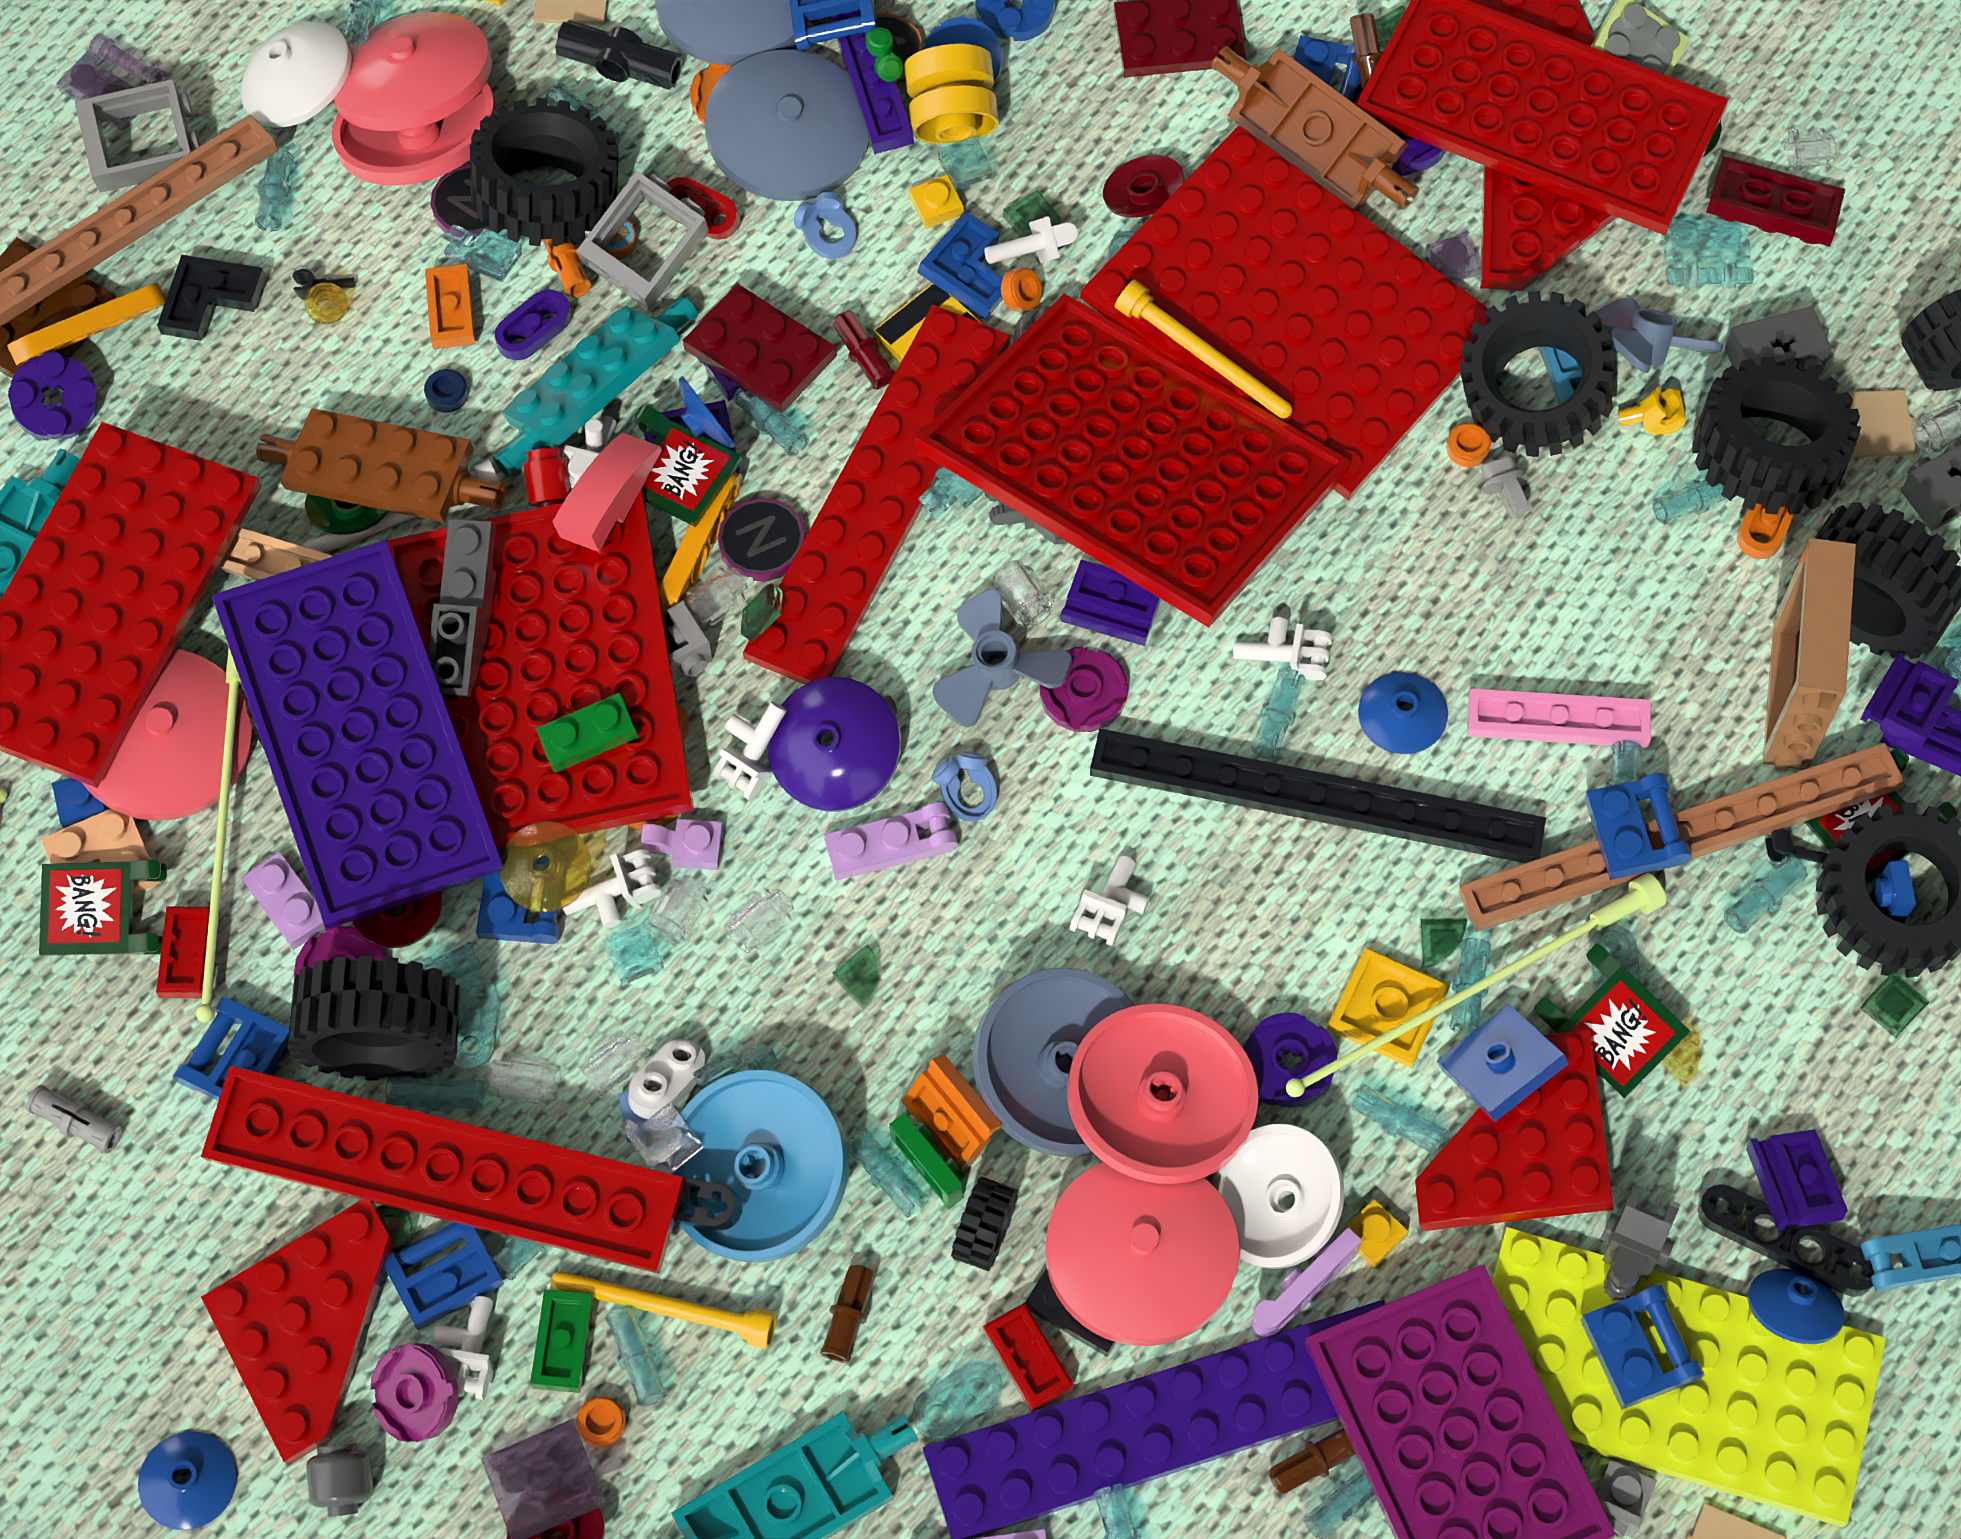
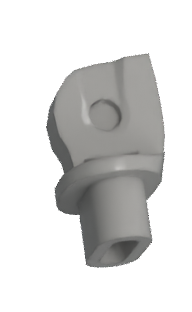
(1505, 478)

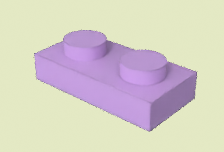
(285, 900)

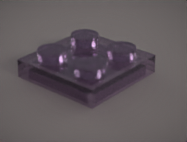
(543, 1481)

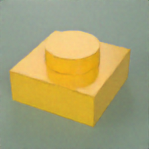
(936, 201)
(1378, 1233)

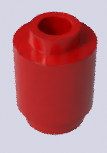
(546, 477)

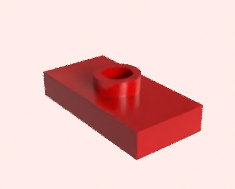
(183, 952)
(1028, 1357)

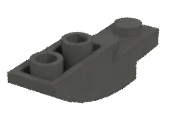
(464, 607)

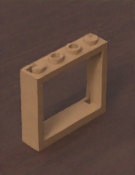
(1809, 654)

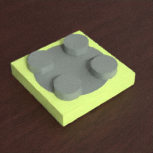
(1640, 37)

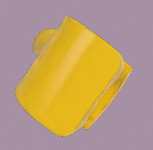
(1658, 411)

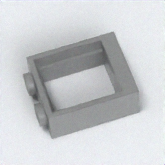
(124, 104)
(656, 191)

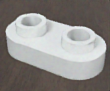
(668, 1074)

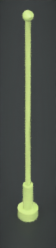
(1644, 894)
(205, 1012)

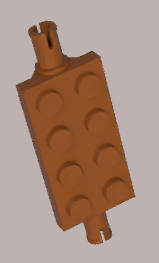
(1316, 128)
(380, 466)

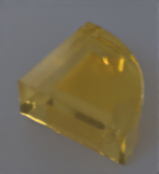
(1684, 1059)

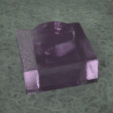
(1453, 258)

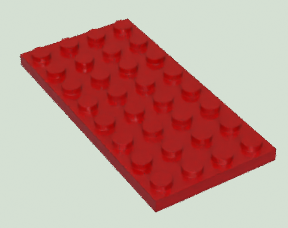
(1543, 109)
(109, 596)

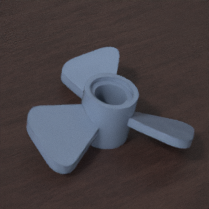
(1646, 334)
(966, 691)

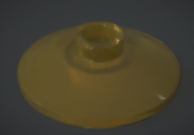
(554, 886)

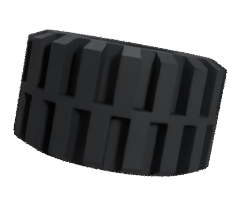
(1935, 343)

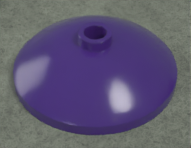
(856, 762)

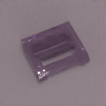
(89, 79)

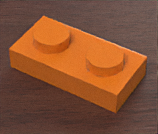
(450, 306)

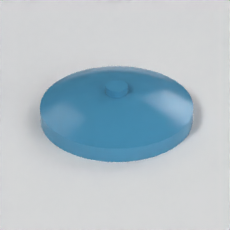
(780, 1155)

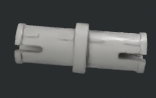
(75, 1119)

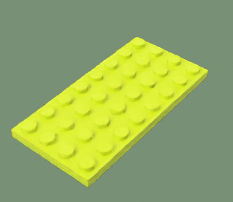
(1760, 1424)

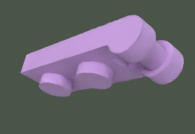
(889, 841)
(1303, 1286)

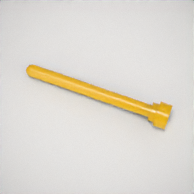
(1138, 303)
(754, 1326)

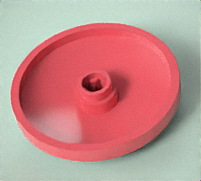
(414, 72)
(414, 153)
(176, 745)
(1162, 1093)
(1141, 1255)

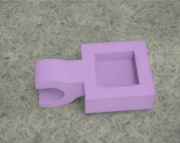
(692, 844)

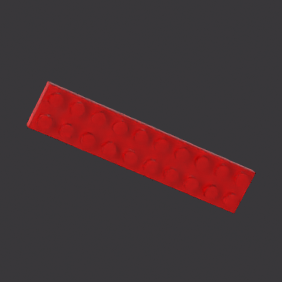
(872, 502)
(444, 1169)

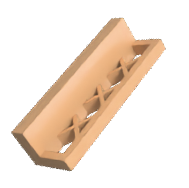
(263, 556)

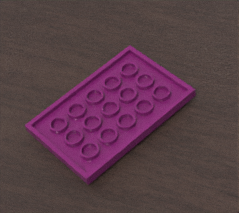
(1455, 1419)

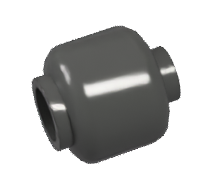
(339, 1478)

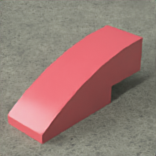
(606, 491)

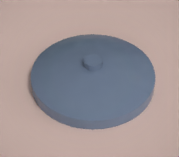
(727, 29)
(785, 125)
(1028, 1051)

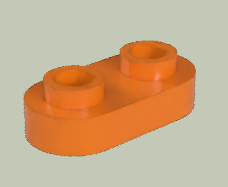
(1769, 526)

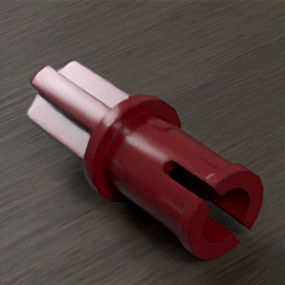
(863, 349)

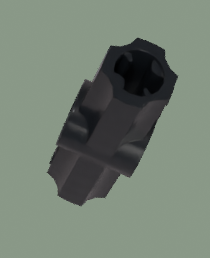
(619, 54)

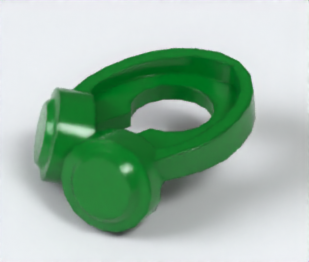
(889, 60)

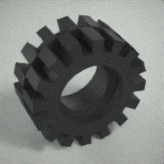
(984, 1223)

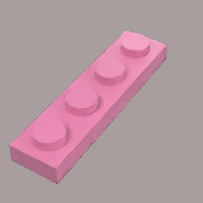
(1558, 717)

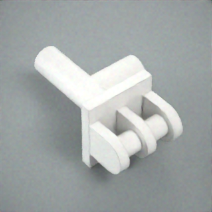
(1044, 240)
(597, 437)
(1296, 654)
(748, 759)
(624, 883)
(1106, 913)
(470, 1367)

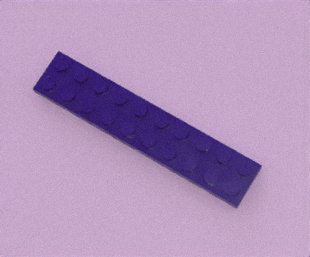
(1132, 1432)

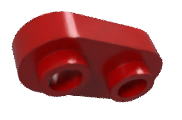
(711, 202)

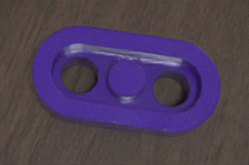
(528, 324)

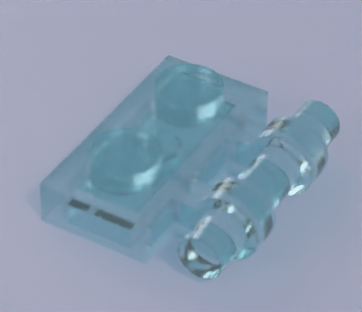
(1707, 243)

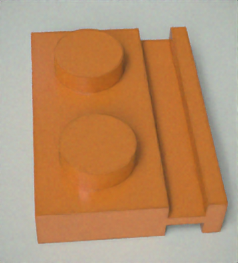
(951, 1112)

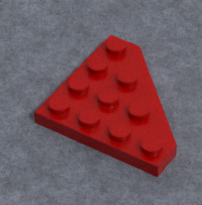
(1529, 230)
(1531, 1162)
(299, 1323)

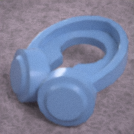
(830, 207)
(946, 776)

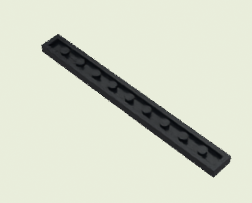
(1318, 796)

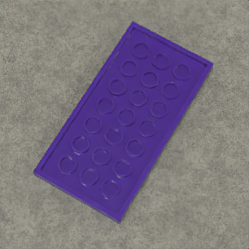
(356, 734)

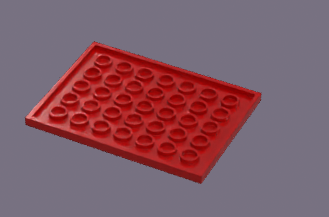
(1297, 299)
(1134, 458)
(558, 639)

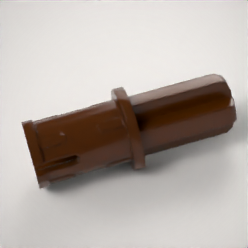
(1365, 45)
(848, 1314)
(1311, 1462)

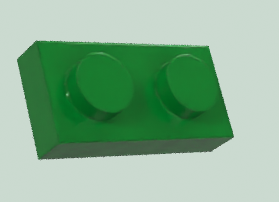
(587, 732)
(916, 1145)
(562, 1341)

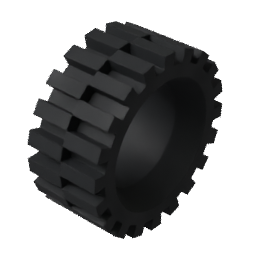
(543, 138)
(1532, 326)
(1766, 470)
(1901, 581)
(1857, 917)
(374, 1018)

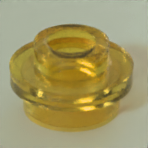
(322, 292)

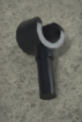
(305, 276)
(1782, 845)

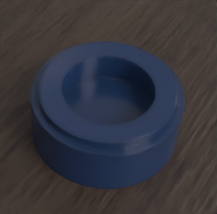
(446, 390)

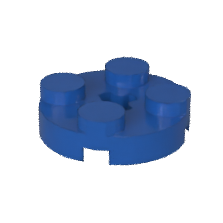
(1013, 22)

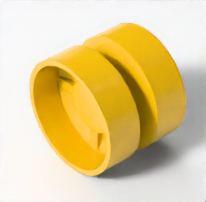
(951, 93)

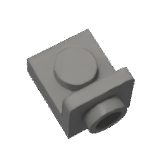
(691, 644)
(1624, 1498)

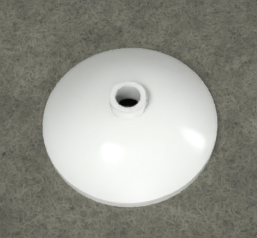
(295, 74)
(1261, 1177)

